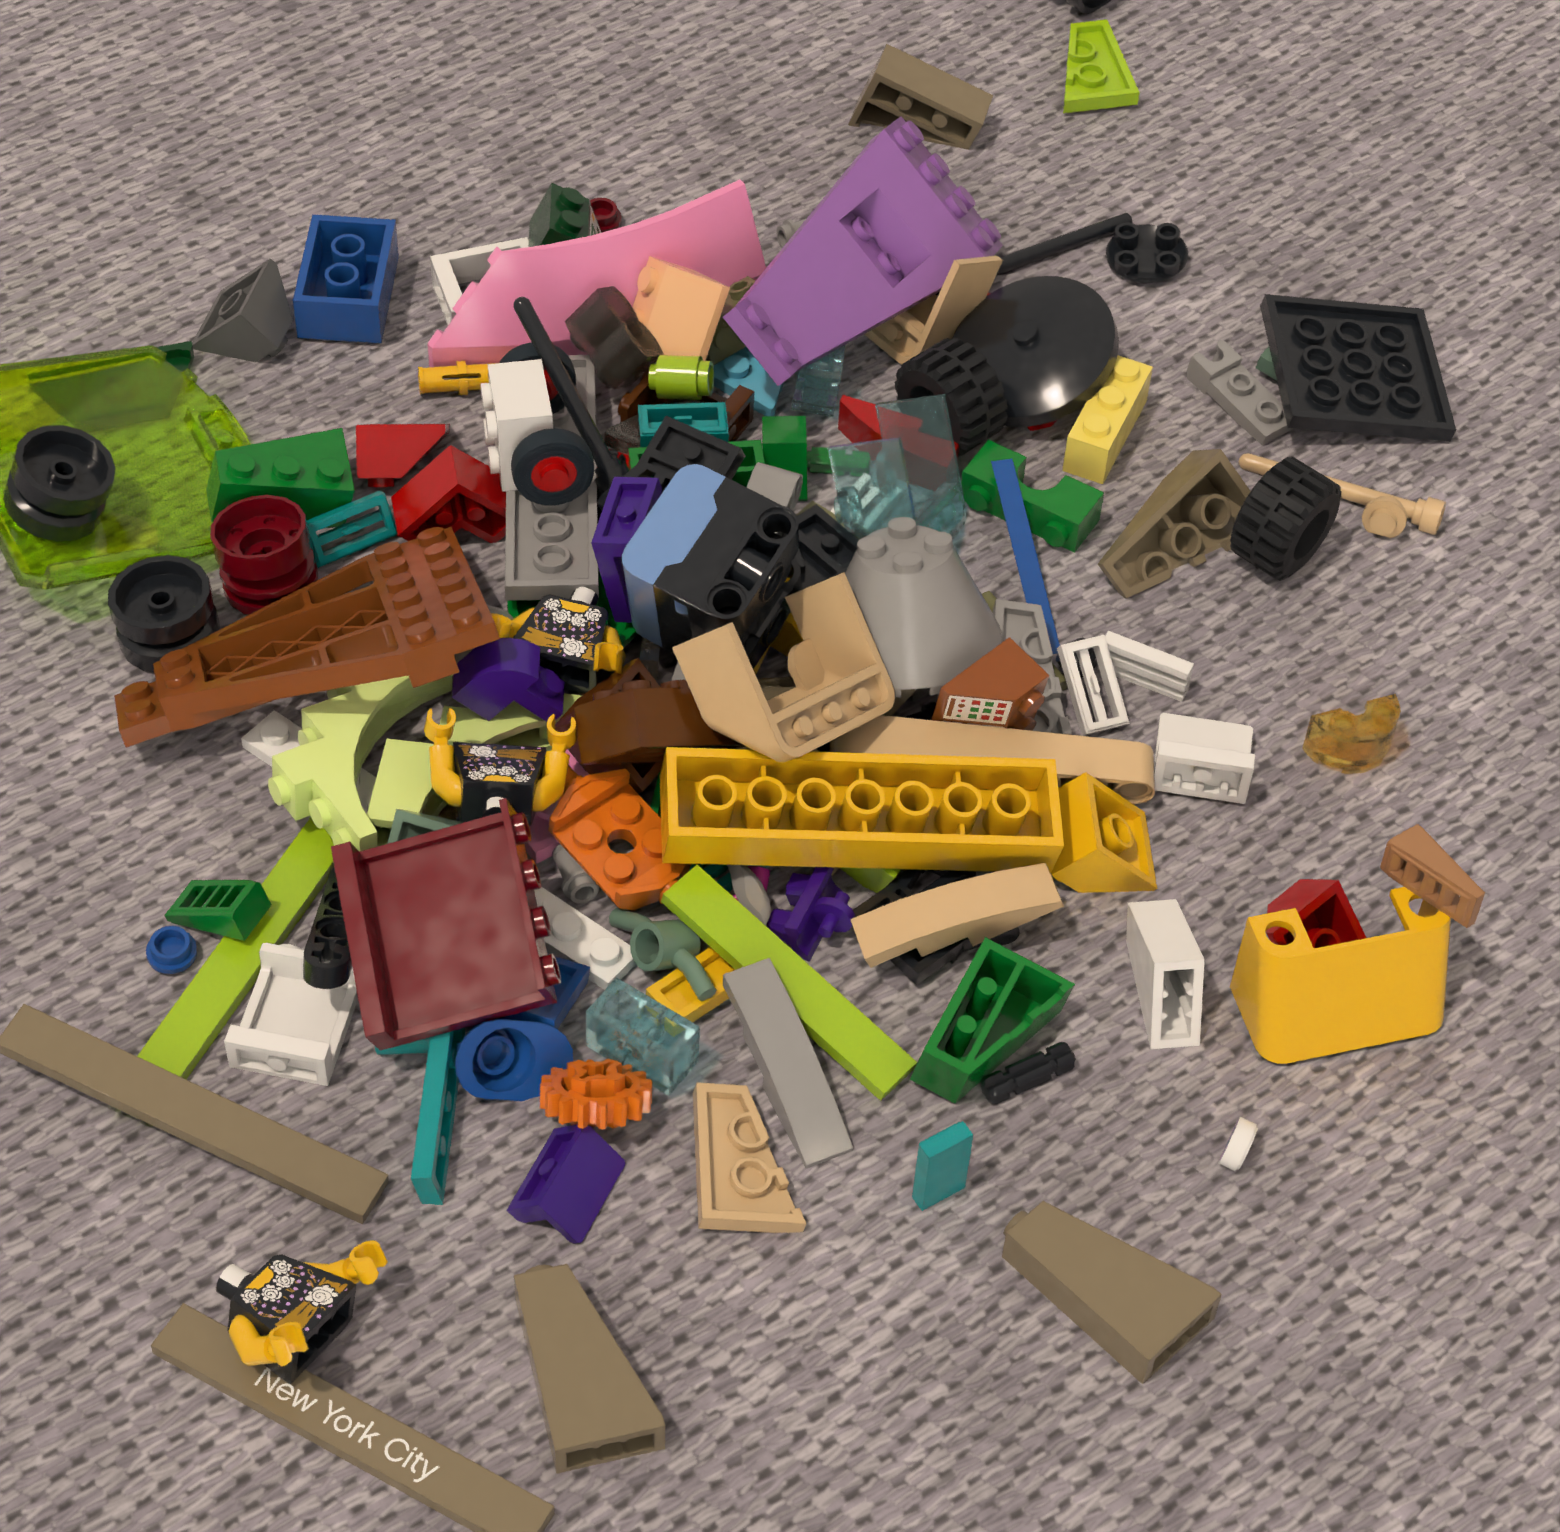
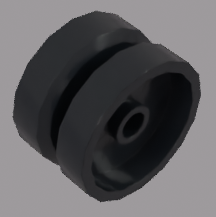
(59, 483)
(161, 608)

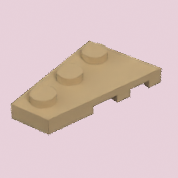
(735, 1167)

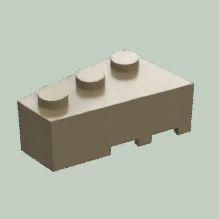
(935, 101)

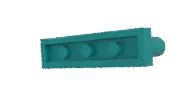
(436, 1112)

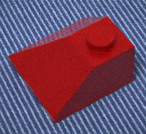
(394, 449)
(1322, 910)

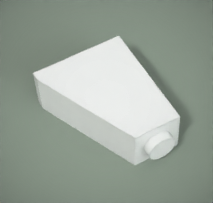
(1166, 972)

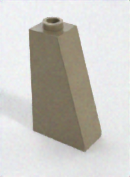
(1110, 1289)
(583, 1381)

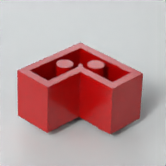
(454, 494)

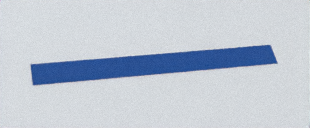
(1023, 543)

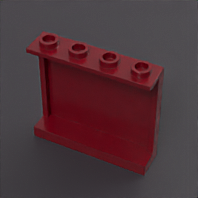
(446, 929)

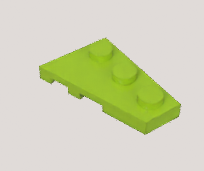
(1096, 70)

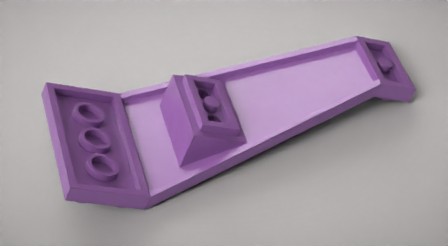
(862, 254)

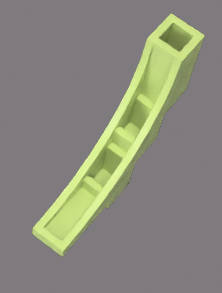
(334, 742)
(405, 765)

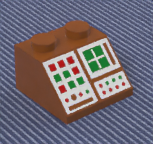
(995, 691)

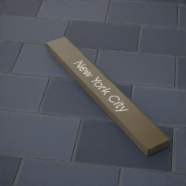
(353, 1431)

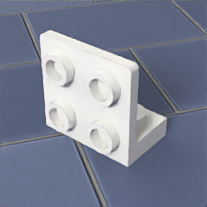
(1203, 758)

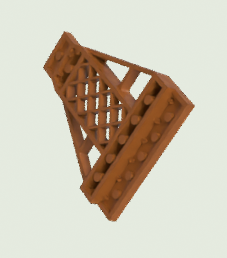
(321, 640)

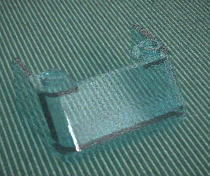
(903, 474)

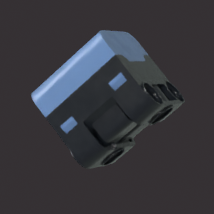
(712, 561)

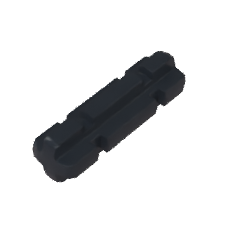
(1028, 1073)

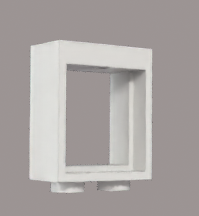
(463, 266)

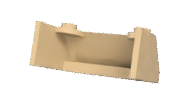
(938, 315)
(833, 668)

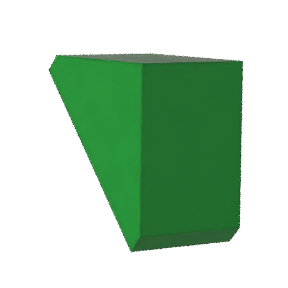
(786, 445)

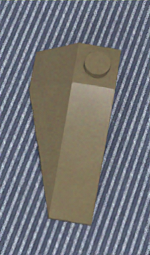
(1178, 523)

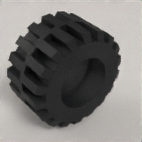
(970, 388)
(1285, 518)

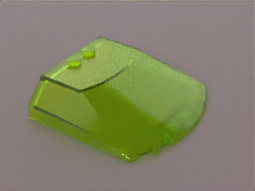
(162, 449)

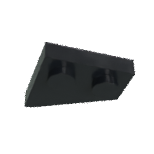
(823, 546)

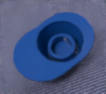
(509, 1057)

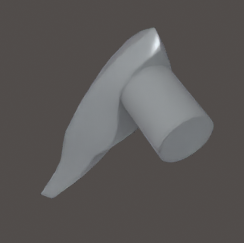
(750, 892)

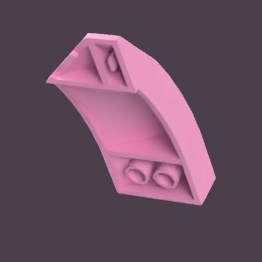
(706, 235)

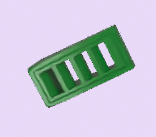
(230, 911)

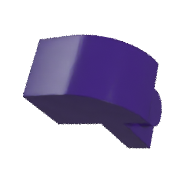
(506, 673)

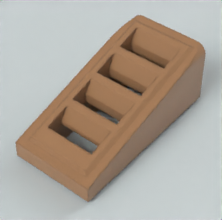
(1432, 874)

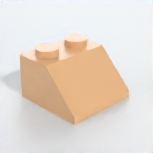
(679, 307)

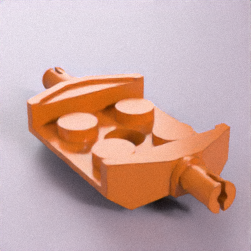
(607, 809)

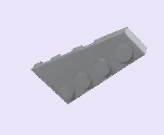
(1028, 629)

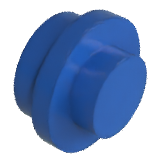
(171, 950)

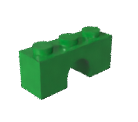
(1057, 514)

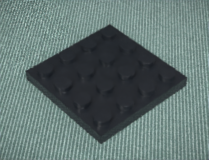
(1356, 368)

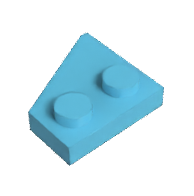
(746, 371)

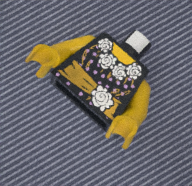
(571, 637)
(480, 774)
(294, 1307)

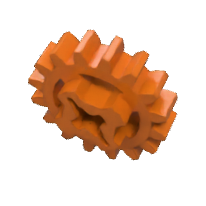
(596, 1094)

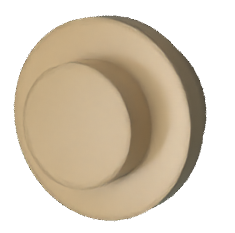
(1384, 516)

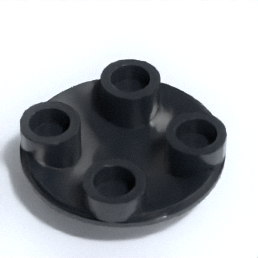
(1147, 252)

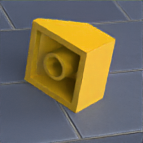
(1103, 840)

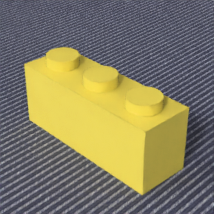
(1107, 421)

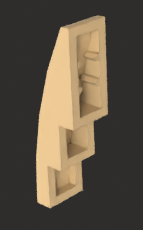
(955, 911)

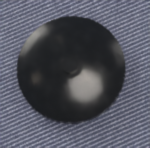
(1046, 343)

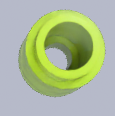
(681, 377)

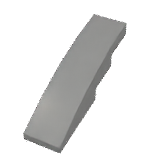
(788, 1063)

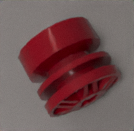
(262, 551)

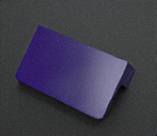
(568, 1182)

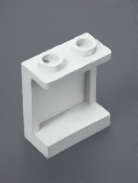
(288, 1023)

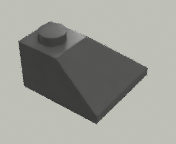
(248, 317)

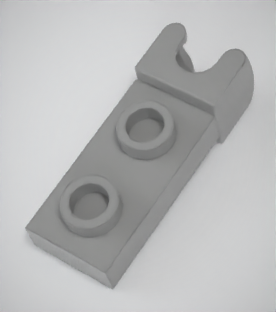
(1238, 393)

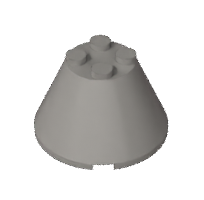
(920, 605)

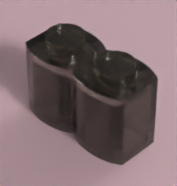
(613, 338)

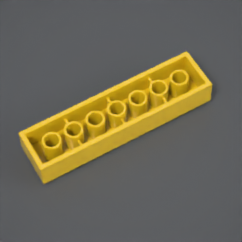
(859, 810)

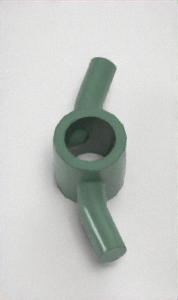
(664, 947)

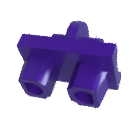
(817, 912)

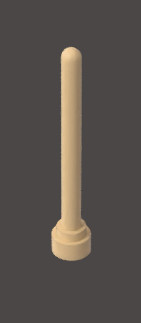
(1424, 513)

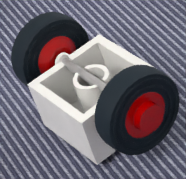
(527, 452)

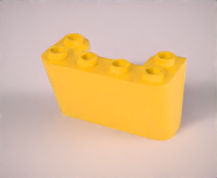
(1344, 994)

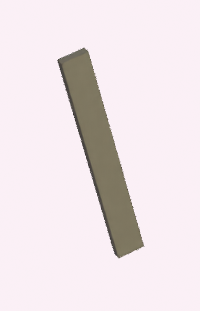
(193, 1113)

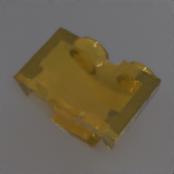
(1353, 740)

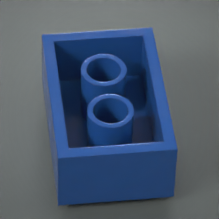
(346, 279)

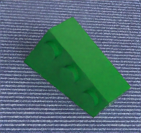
(302, 468)
(988, 1019)

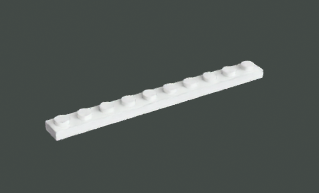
(572, 933)

